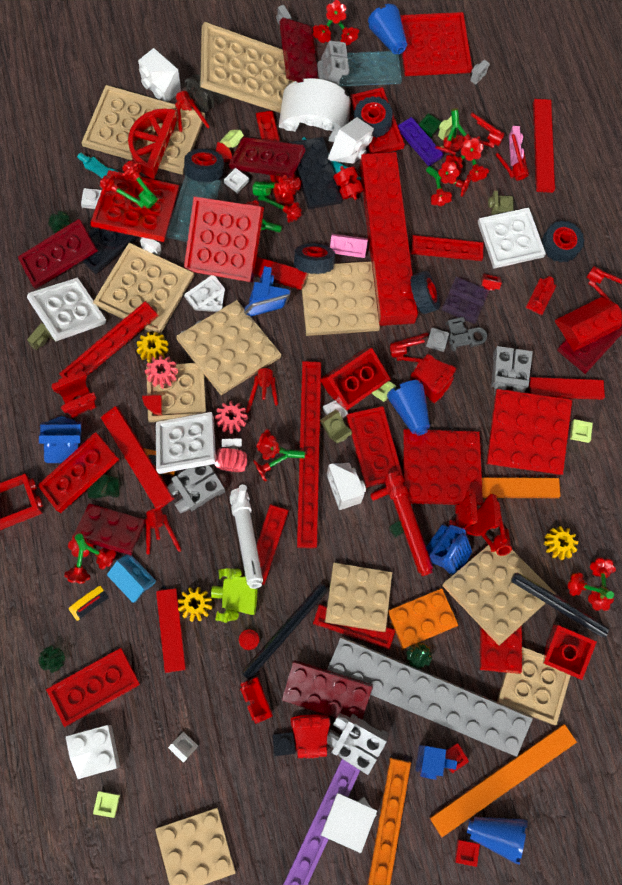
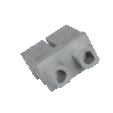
(333, 62)
(511, 369)
(196, 486)
(358, 743)

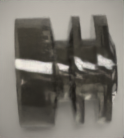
(202, 97)

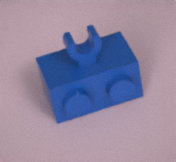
(432, 762)

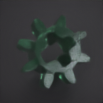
(59, 221)
(419, 655)
(51, 659)

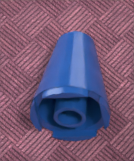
(388, 27)
(411, 406)
(500, 835)

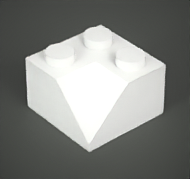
(159, 75)
(351, 142)
(345, 485)
(93, 751)

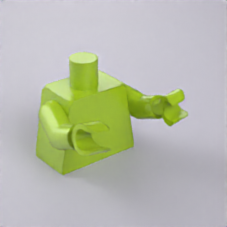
(235, 595)

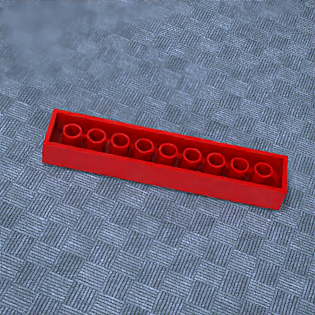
(387, 238)

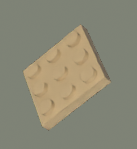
(183, 397)
(358, 597)
(536, 690)
(195, 849)

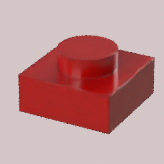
(491, 282)
(455, 753)
(467, 853)

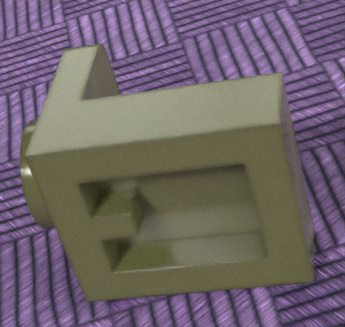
(500, 204)
(39, 337)
(335, 427)

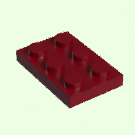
(110, 529)

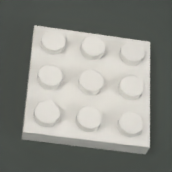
(511, 238)
(66, 309)
(185, 443)

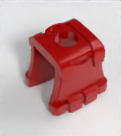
(435, 377)
(75, 387)
(482, 519)
(311, 735)

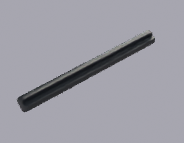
(559, 604)
(284, 631)

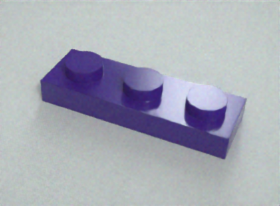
(420, 141)

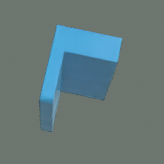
(130, 577)

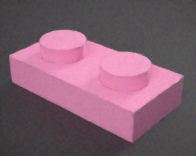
(519, 137)
(349, 245)

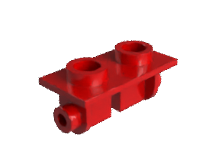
(541, 295)
(259, 706)

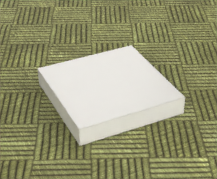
(348, 822)

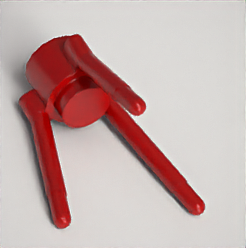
(185, 102)
(495, 135)
(519, 169)
(596, 276)
(398, 348)
(264, 380)
(155, 520)
(501, 542)

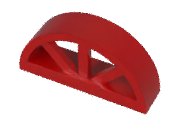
(152, 118)

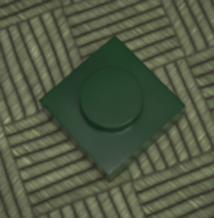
(430, 125)

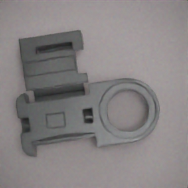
(461, 337)

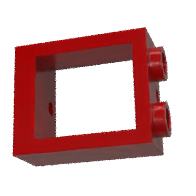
(35, 501)

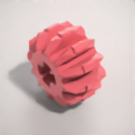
(159, 365)
(237, 412)
(231, 460)

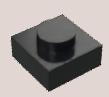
(283, 744)

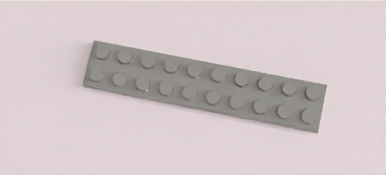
(432, 697)

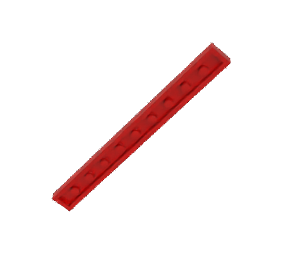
(310, 463)

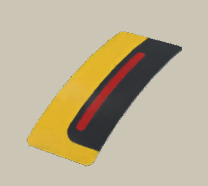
(88, 602)

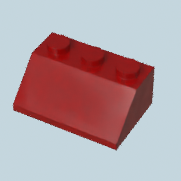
(590, 322)
(355, 378)

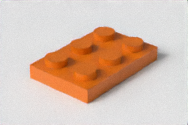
(422, 618)

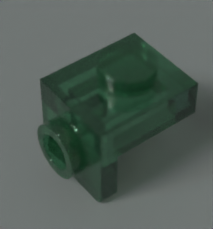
(104, 487)

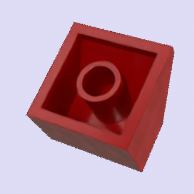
(568, 651)

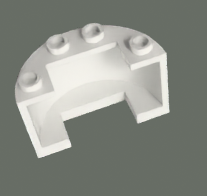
(315, 104)

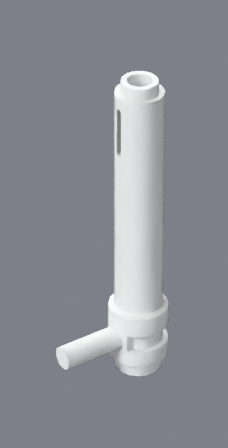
(241, 510)

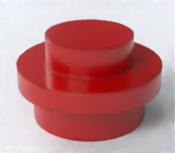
(248, 639)

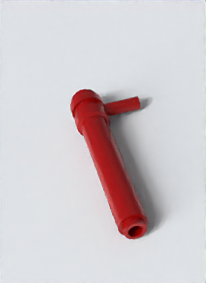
(399, 495)

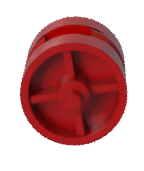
(348, 182)

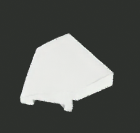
(206, 295)

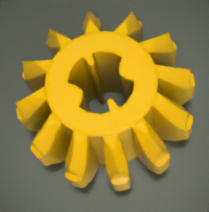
(152, 340)
(554, 543)
(199, 598)

